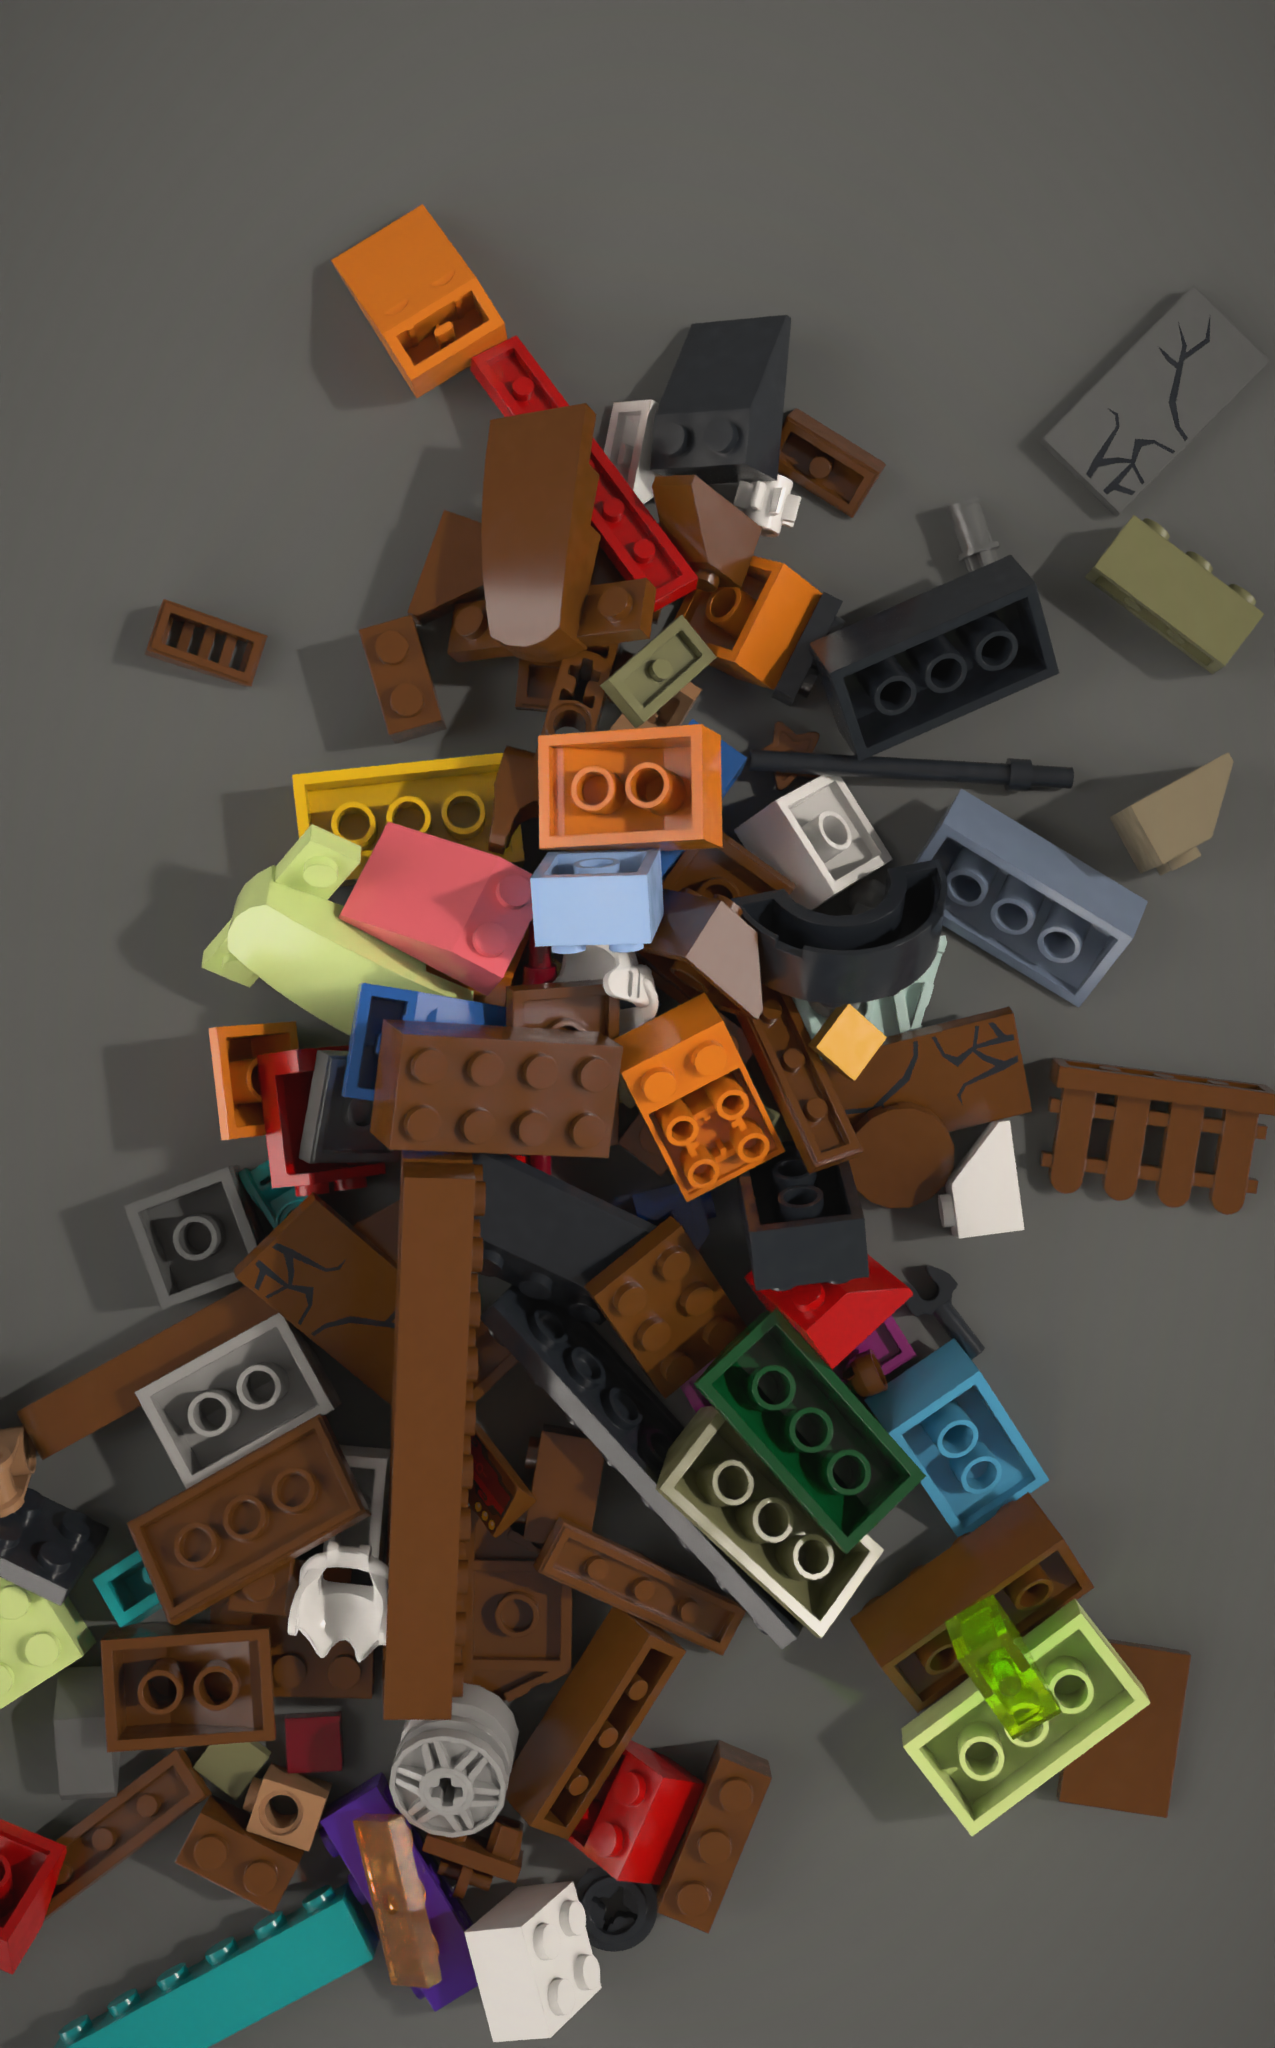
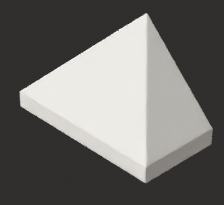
(630, 444)

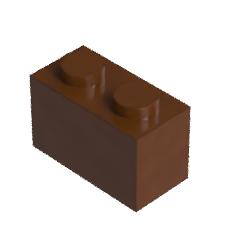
(402, 679)
(564, 1480)
(238, 1859)

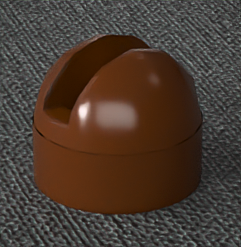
(864, 1374)

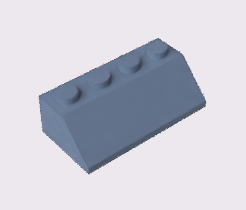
(1030, 899)

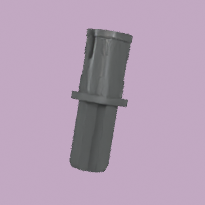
(972, 534)

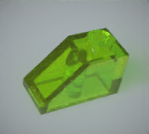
(1001, 1667)

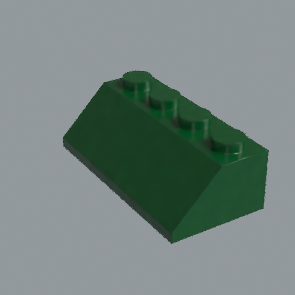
(809, 1429)

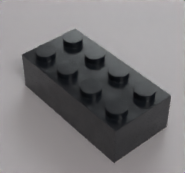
(935, 657)

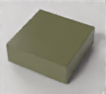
(232, 1765)

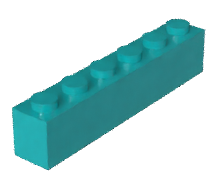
(237, 1979)

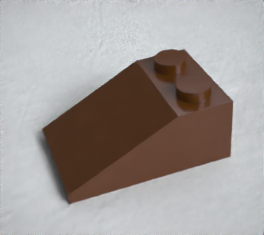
(187, 1685)

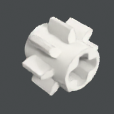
(768, 504)

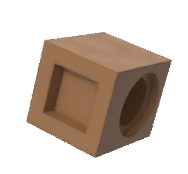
(294, 1829)

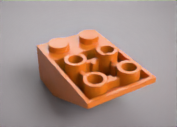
(421, 300)
(697, 1097)

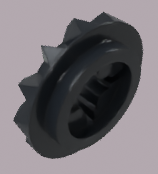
(625, 1928)

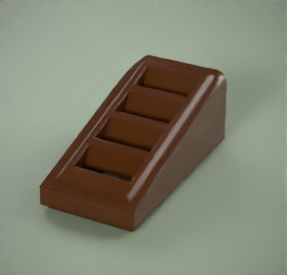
(192, 618)

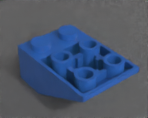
(391, 1003)

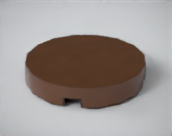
(903, 1155)

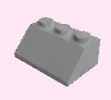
(237, 1398)

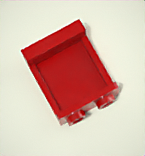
(285, 1096)

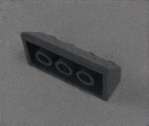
(550, 1234)

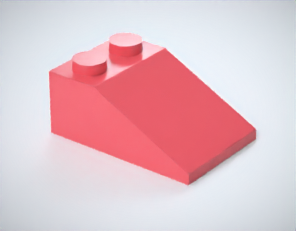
(443, 904)

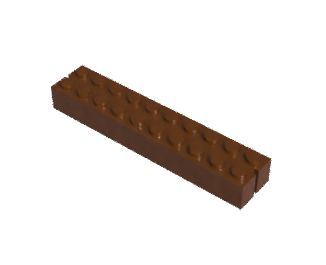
(432, 1431)

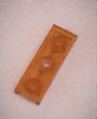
(398, 1900)

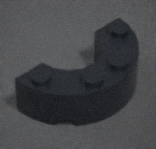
(851, 955)

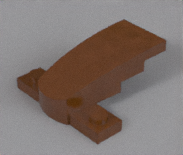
(544, 549)

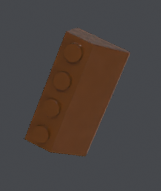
(1010, 1556)

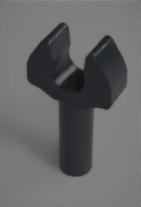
(942, 1309)

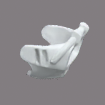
(621, 980)
(341, 1611)

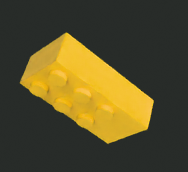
(431, 796)

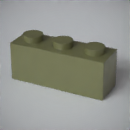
(1175, 593)

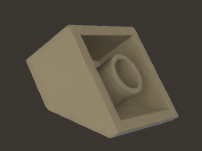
(1173, 821)

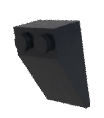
(725, 402)

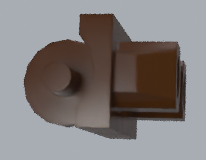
(477, 1859)

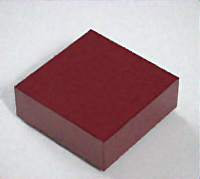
(314, 1742)

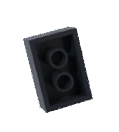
(802, 1223)

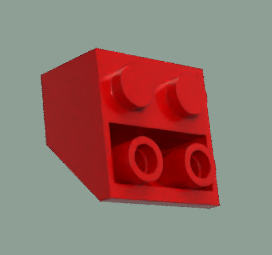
(638, 1816)

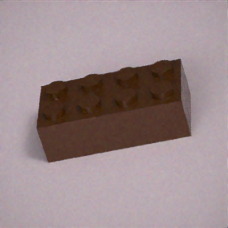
(495, 1089)

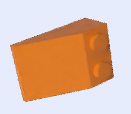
(631, 789)

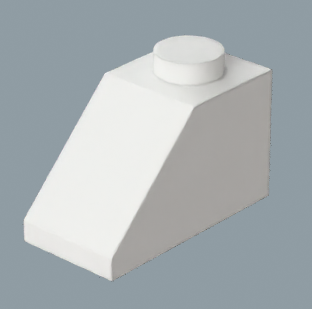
(984, 1187)

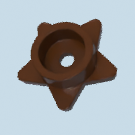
(786, 740)

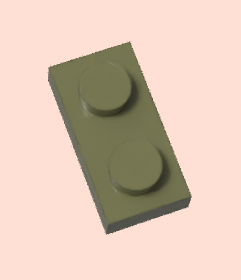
(658, 671)

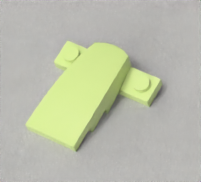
(301, 948)

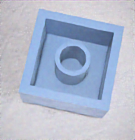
(597, 899)

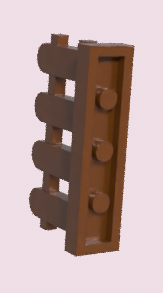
(1182, 1123)

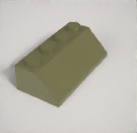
(759, 1523)

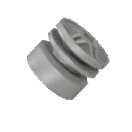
(457, 1770)

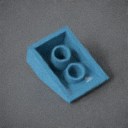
(957, 1437)

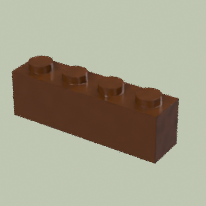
(591, 1722)

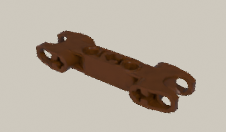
(517, 778)

